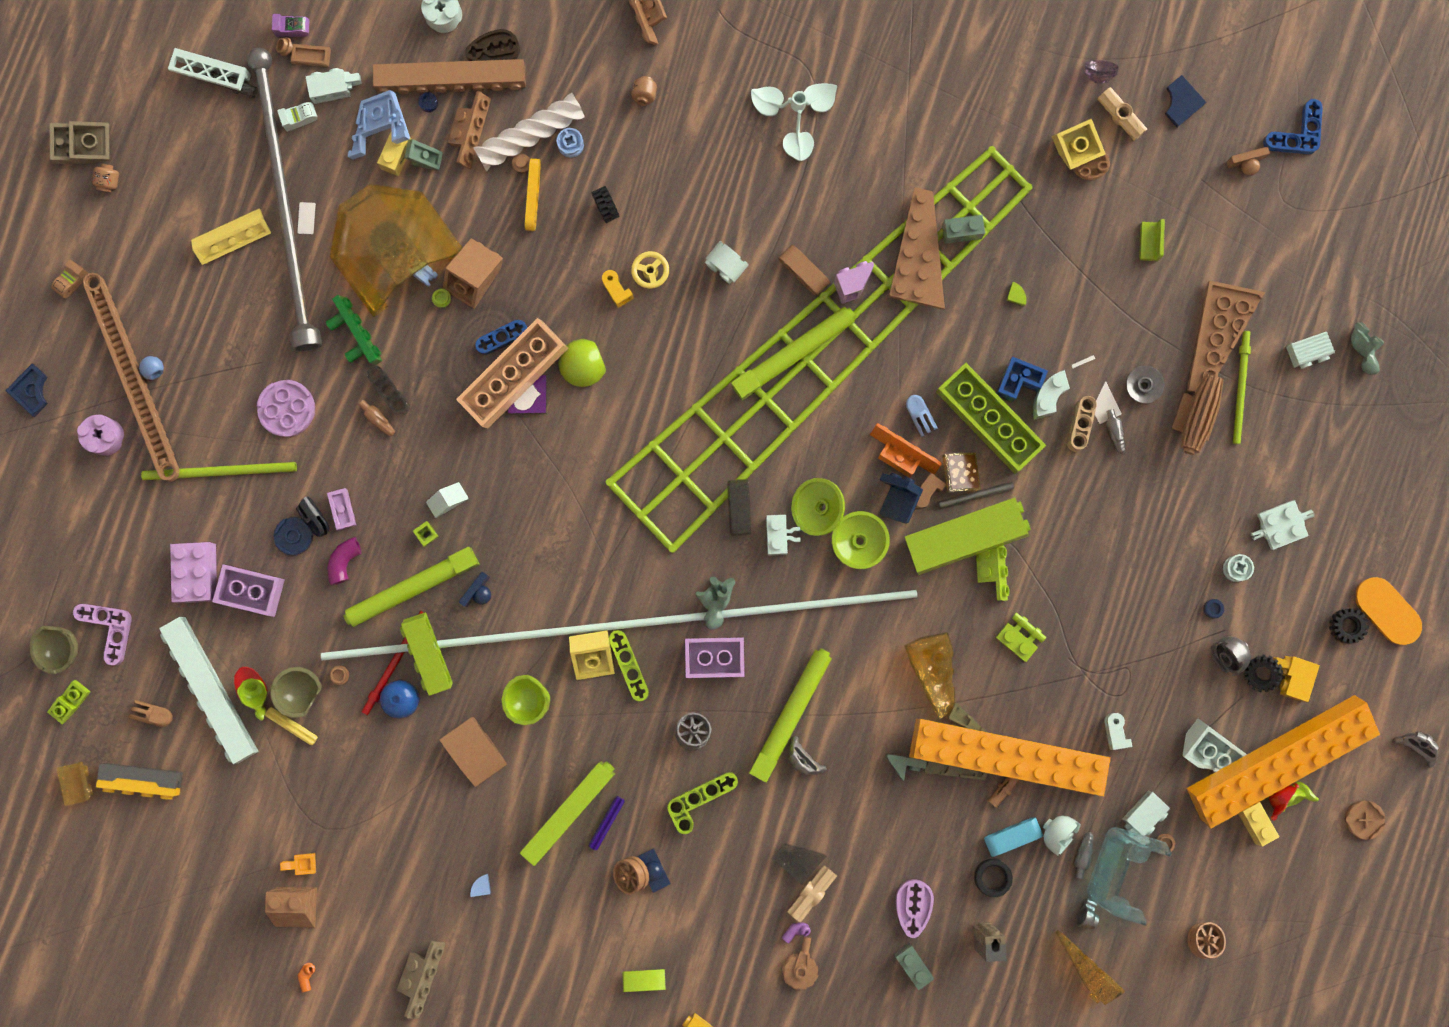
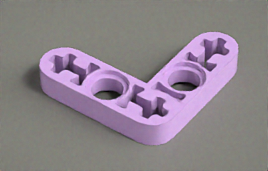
(114, 627)

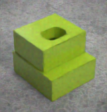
(421, 530)

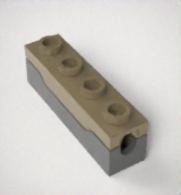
(989, 942)

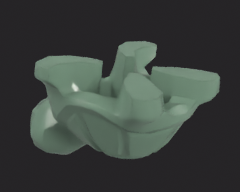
(1366, 347)
(716, 600)

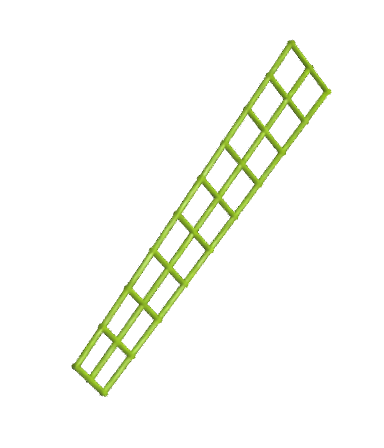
(765, 398)

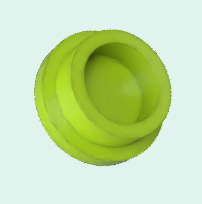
(441, 298)

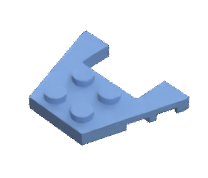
(377, 115)

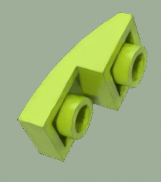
(69, 702)
(643, 980)

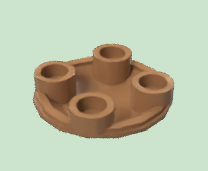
(1093, 169)

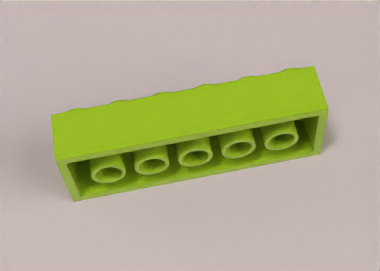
(990, 418)

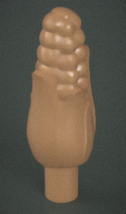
(375, 416)

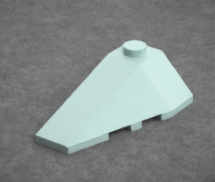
(1208, 748)

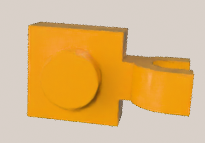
(302, 864)

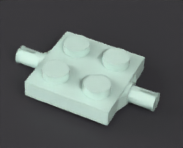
(1282, 524)

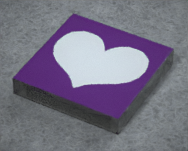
(532, 400)

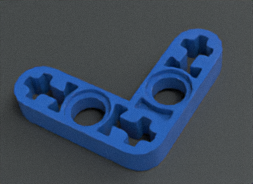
(1306, 135)
(486, 338)

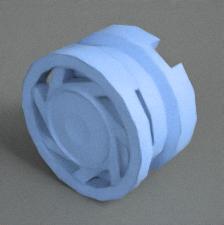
(570, 142)
(425, 275)

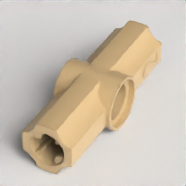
(1113, 105)
(812, 893)

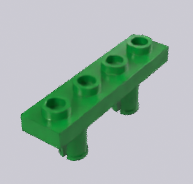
(361, 335)

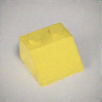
(1079, 144)
(591, 655)

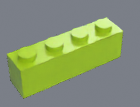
(427, 654)

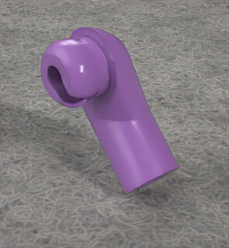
(796, 929)

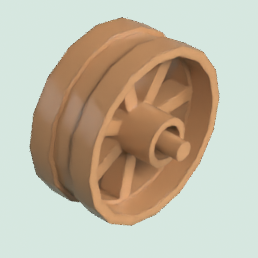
(631, 878)
(1197, 943)

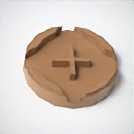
(1365, 819)

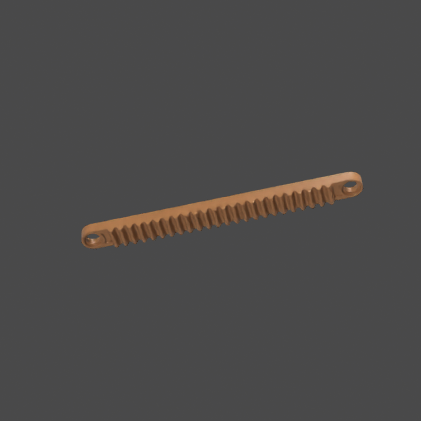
(131, 378)

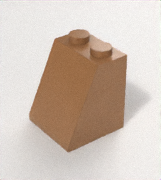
(472, 272)
(291, 906)

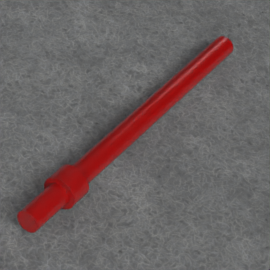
(374, 695)

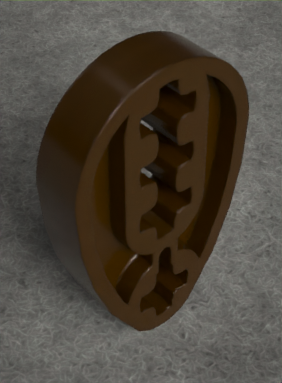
(493, 38)

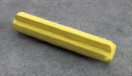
(291, 726)

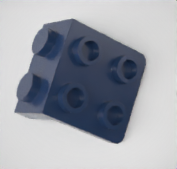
(901, 498)

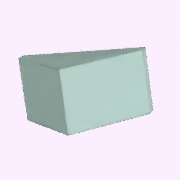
(446, 499)

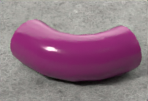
(339, 560)

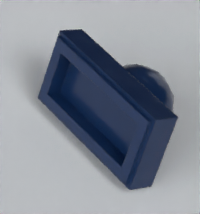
(477, 591)
(657, 876)

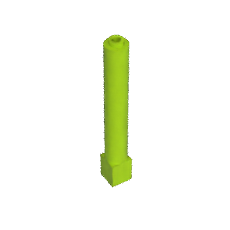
(792, 353)
(454, 565)
(790, 715)

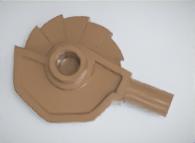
(800, 969)

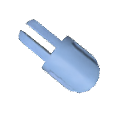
(917, 408)

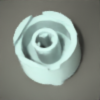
(442, 21)
(726, 261)

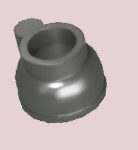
(1086, 916)

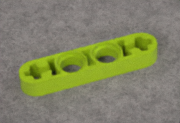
(632, 664)

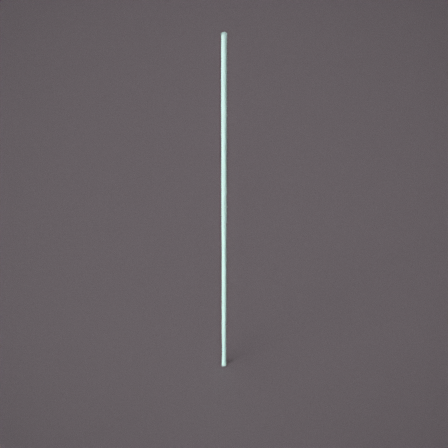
(626, 624)

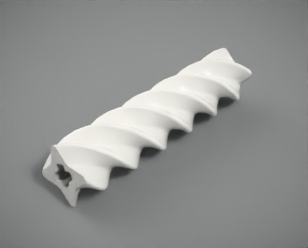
(529, 131)

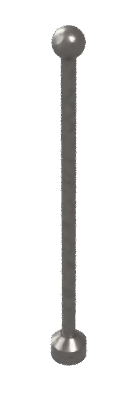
(304, 335)

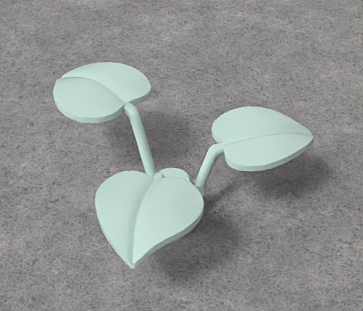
(770, 99)

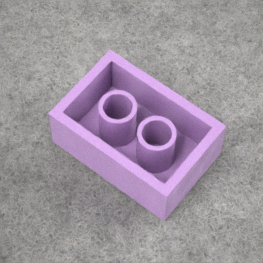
(193, 572)
(248, 590)
(714, 657)

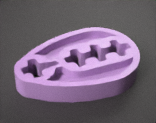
(903, 903)

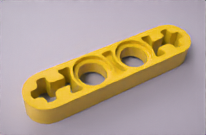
(532, 194)

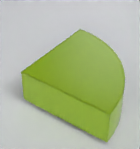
(1016, 294)

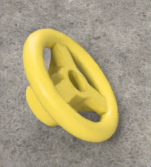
(650, 276)

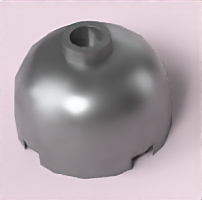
(1231, 655)

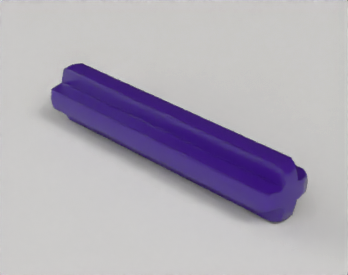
(606, 823)

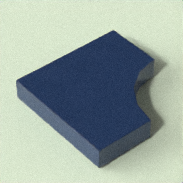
(1184, 101)
(28, 390)

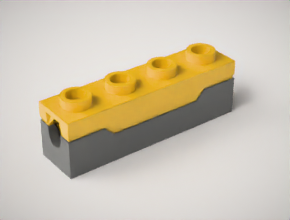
(139, 779)

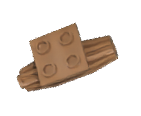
(1198, 414)

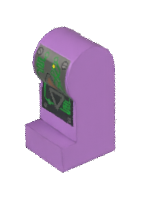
(290, 26)

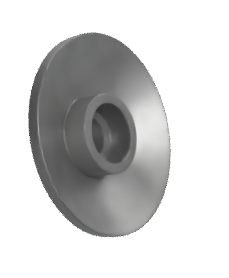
(1153, 381)

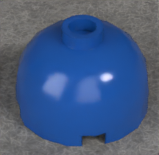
(399, 699)

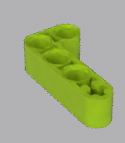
(704, 798)

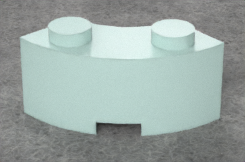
(1046, 398)

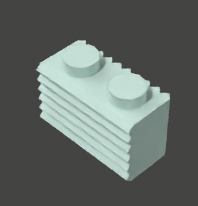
(1310, 349)

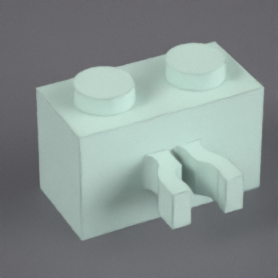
(777, 535)

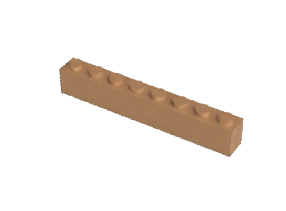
(449, 76)

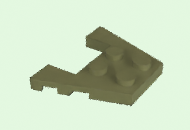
(960, 717)

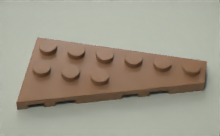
(918, 263)
(1221, 324)

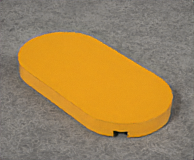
(1388, 611)

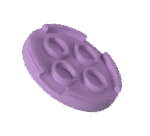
(285, 408)

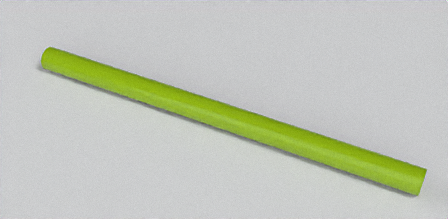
(224, 470)

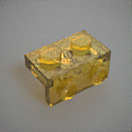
(74, 784)

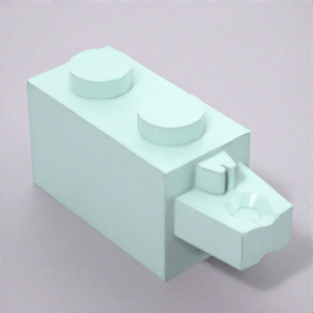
(331, 85)
(1146, 814)

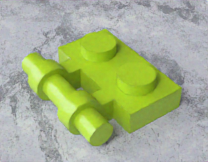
(1016, 641)

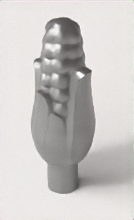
(1116, 430)
(1084, 854)

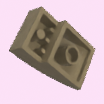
(79, 142)

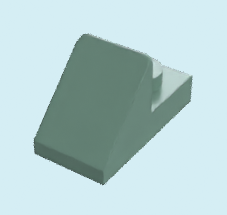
(423, 155)
(899, 764)

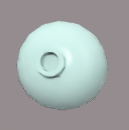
(1059, 833)

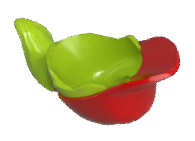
(251, 690)
(1290, 796)

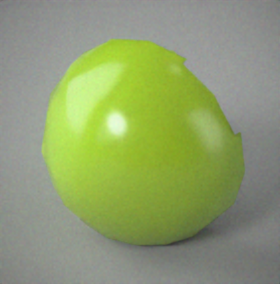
(581, 363)
(525, 700)

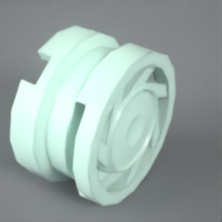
(1238, 568)

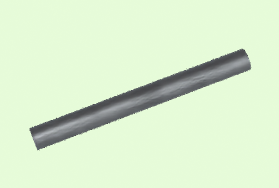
(976, 495)

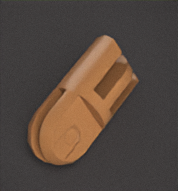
(154, 715)

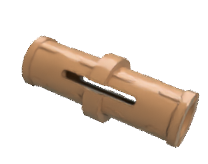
(1003, 790)

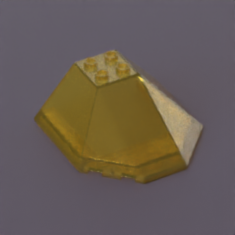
(387, 238)

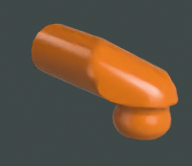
(304, 976)

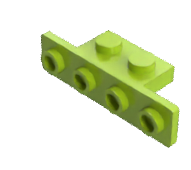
(992, 568)

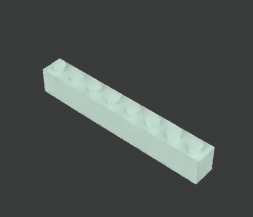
(208, 690)

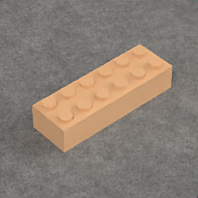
(512, 373)

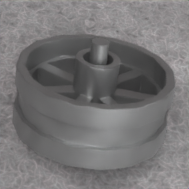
(692, 731)

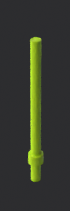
(1244, 351)

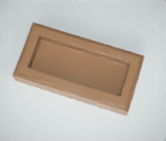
(310, 55)

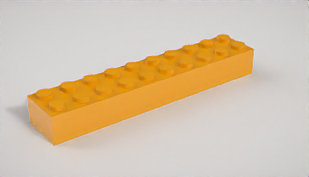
(1009, 757)
(1283, 761)

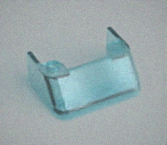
(1112, 865)

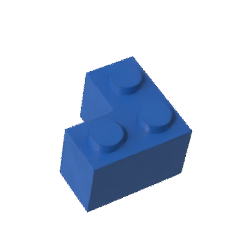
(1019, 374)

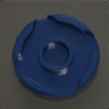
(293, 536)

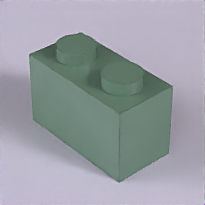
(963, 229)
(914, 966)

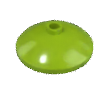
(808, 505)
(870, 530)

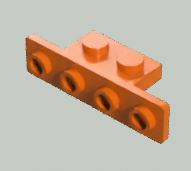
(902, 454)

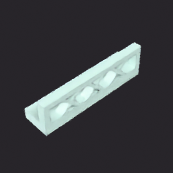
(209, 65)

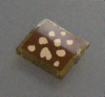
(961, 472)

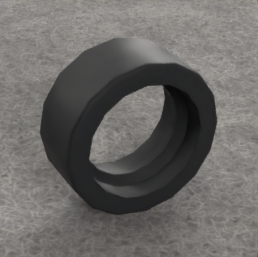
(991, 892)

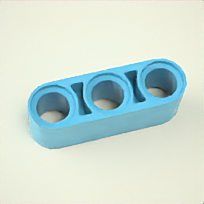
(1013, 836)

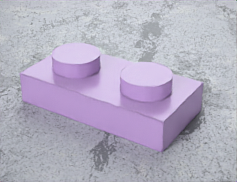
(341, 509)

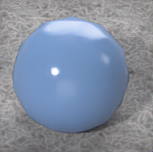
(151, 367)

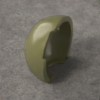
(53, 649)
(294, 691)

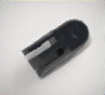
(312, 517)

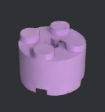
(91, 430)

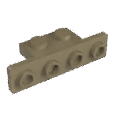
(418, 978)

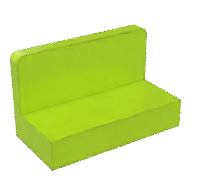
(1152, 240)

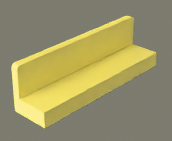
(230, 236)

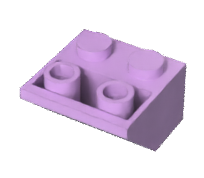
(851, 282)

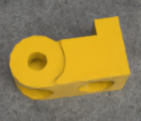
(615, 290)

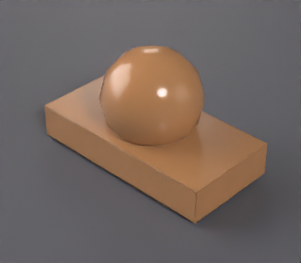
(1249, 160)

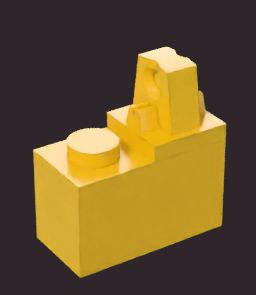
(1298, 677)

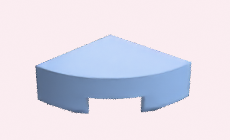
(481, 886)

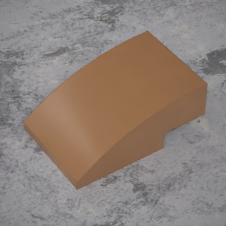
(473, 751)

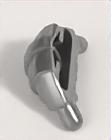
(1422, 744)
(802, 760)

